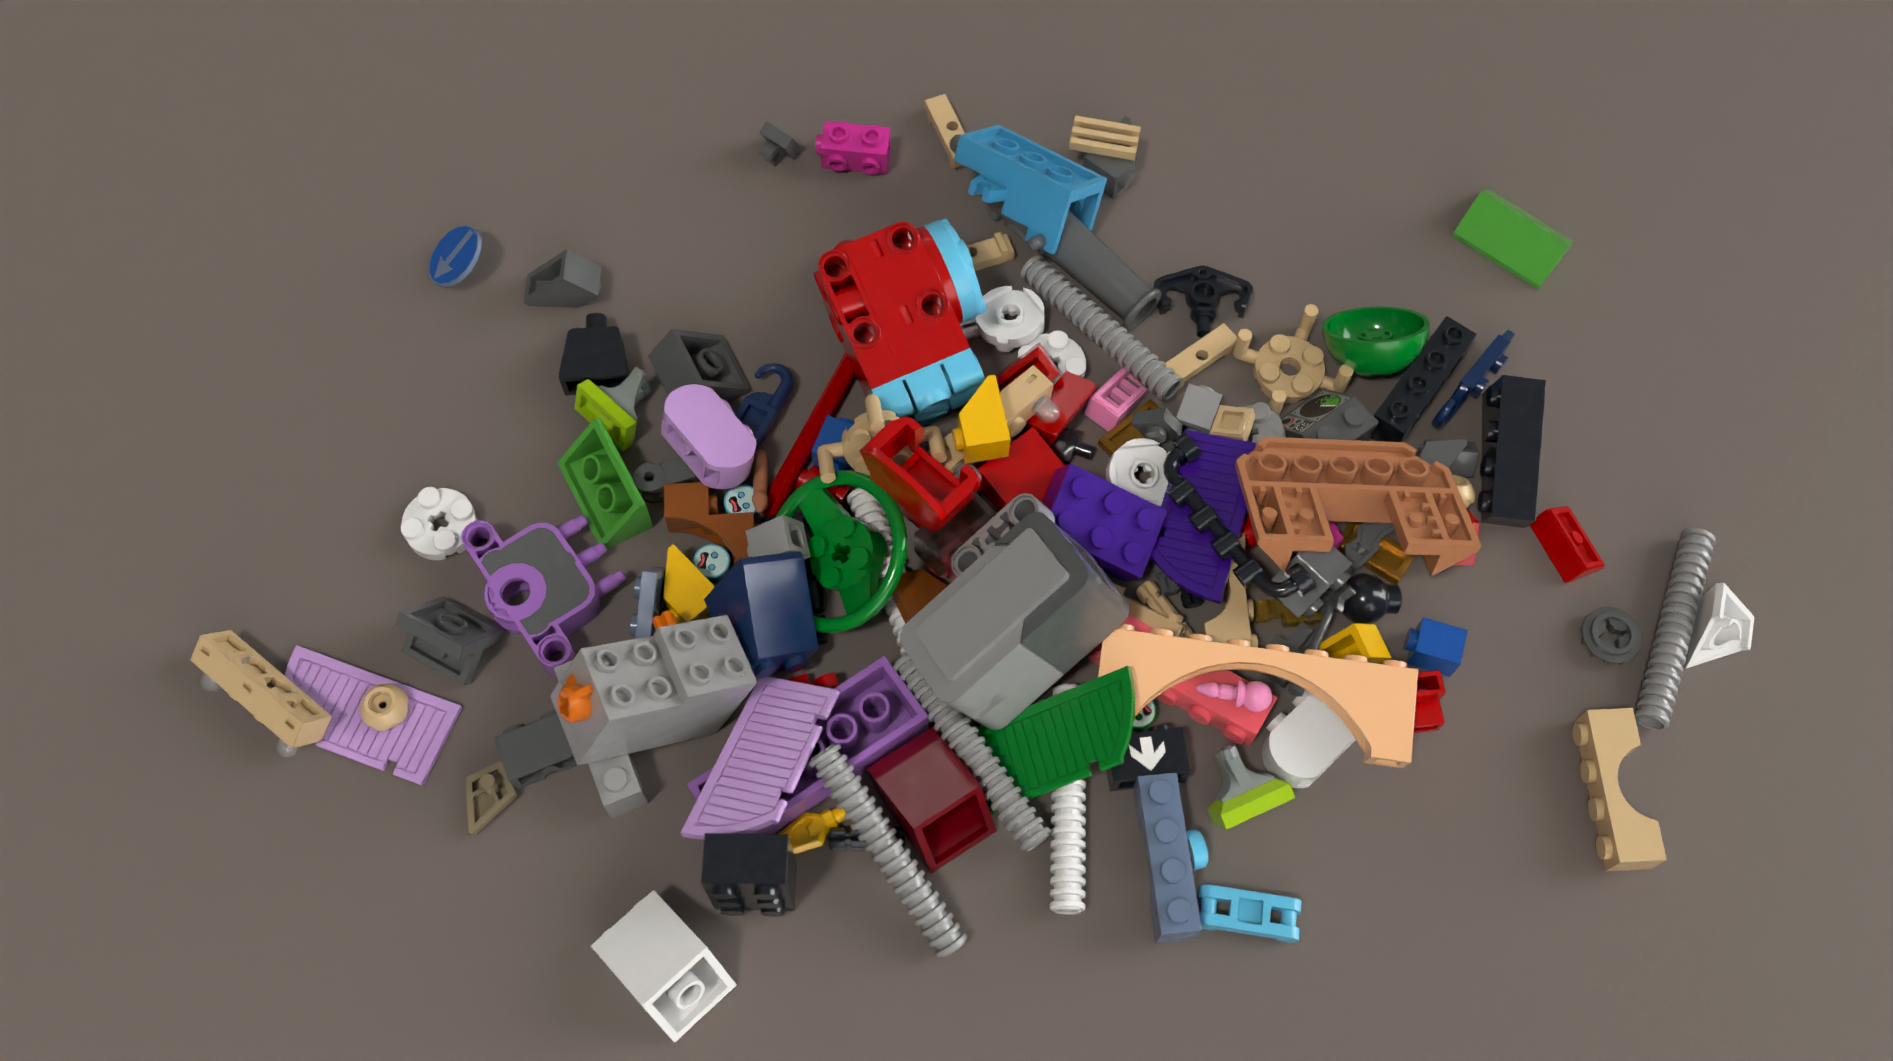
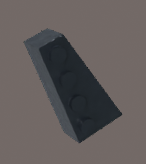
(1511, 450)

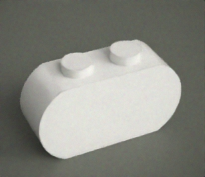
(1304, 742)

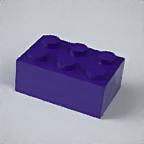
(1105, 520)

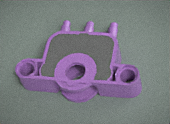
(548, 569)

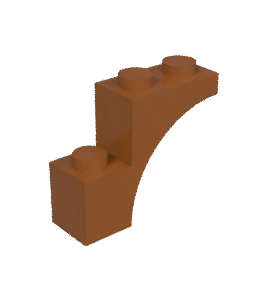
(695, 511)

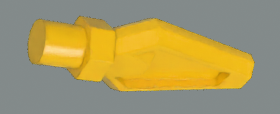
(812, 829)

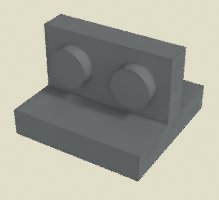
(447, 637)

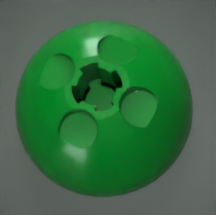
(1375, 338)

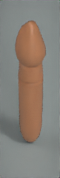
(760, 481)

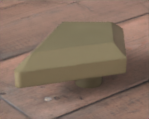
(487, 795)

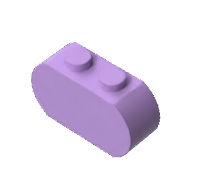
(708, 436)

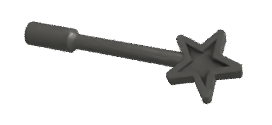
(1332, 602)

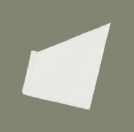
(1720, 626)

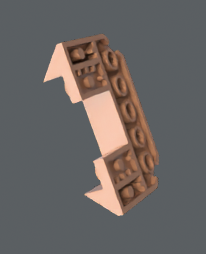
(1306, 482)

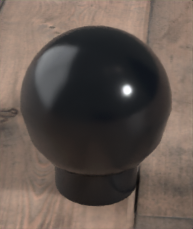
(1371, 599)

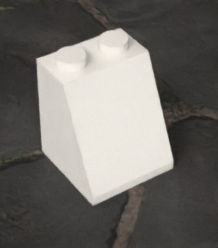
(664, 965)

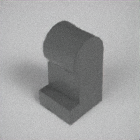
(651, 478)

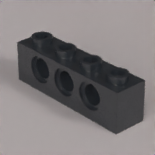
(1422, 381)

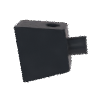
(594, 355)

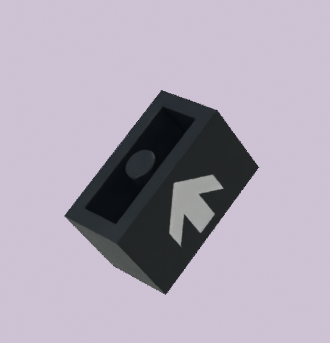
(1151, 753)

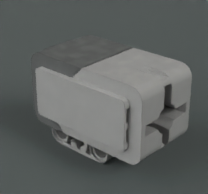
(1013, 617)

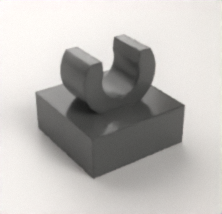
(777, 144)

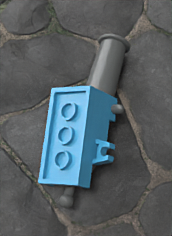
(1052, 210)

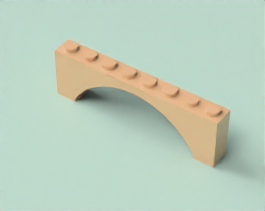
(1368, 697)

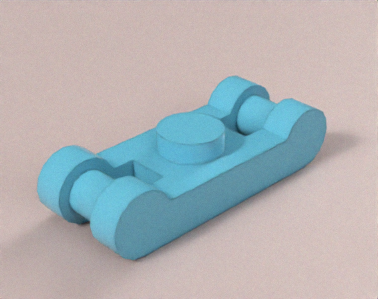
(1249, 912)

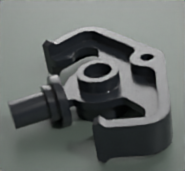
(1202, 293)

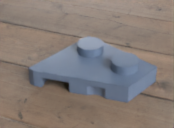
(649, 592)

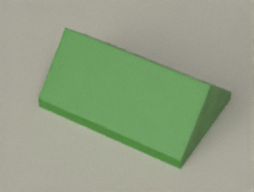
(1512, 238)
(604, 487)

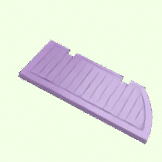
(339, 691)
(761, 758)

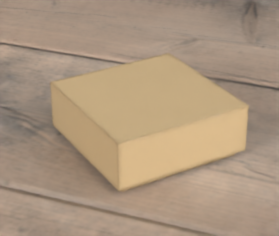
(1233, 422)

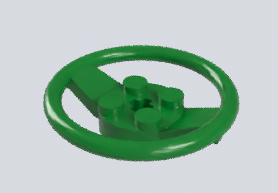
(844, 537)

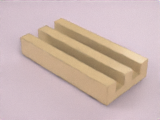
(1105, 133)

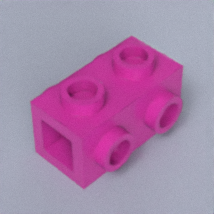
(854, 147)

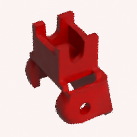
(921, 485)

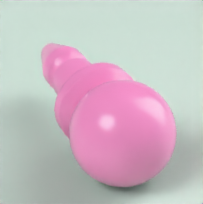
(1254, 696)

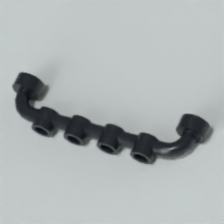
(1225, 542)

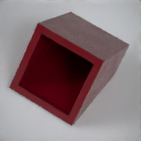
(933, 799)

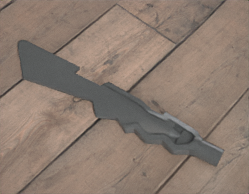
(1369, 534)

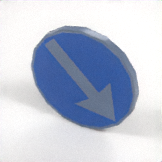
(455, 256)

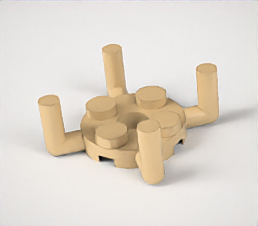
(1295, 352)
(864, 429)

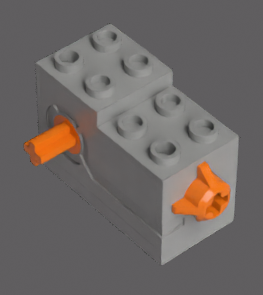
(652, 688)

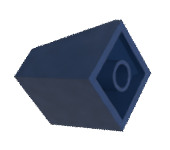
(769, 611)

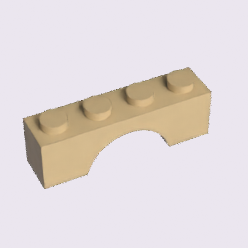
(1237, 612)
(1624, 835)

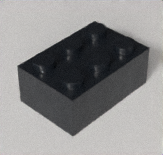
(749, 873)

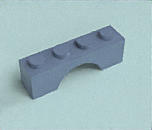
(1169, 861)

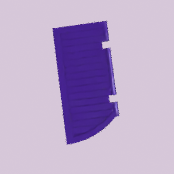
(1182, 551)

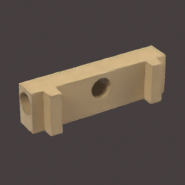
(943, 119)
(991, 251)
(1210, 347)
(1155, 619)

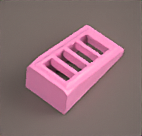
(1106, 411)

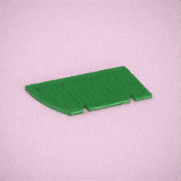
(1065, 733)

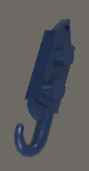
(1474, 381)
(761, 408)

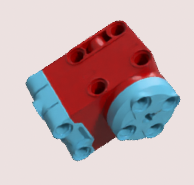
(899, 316)

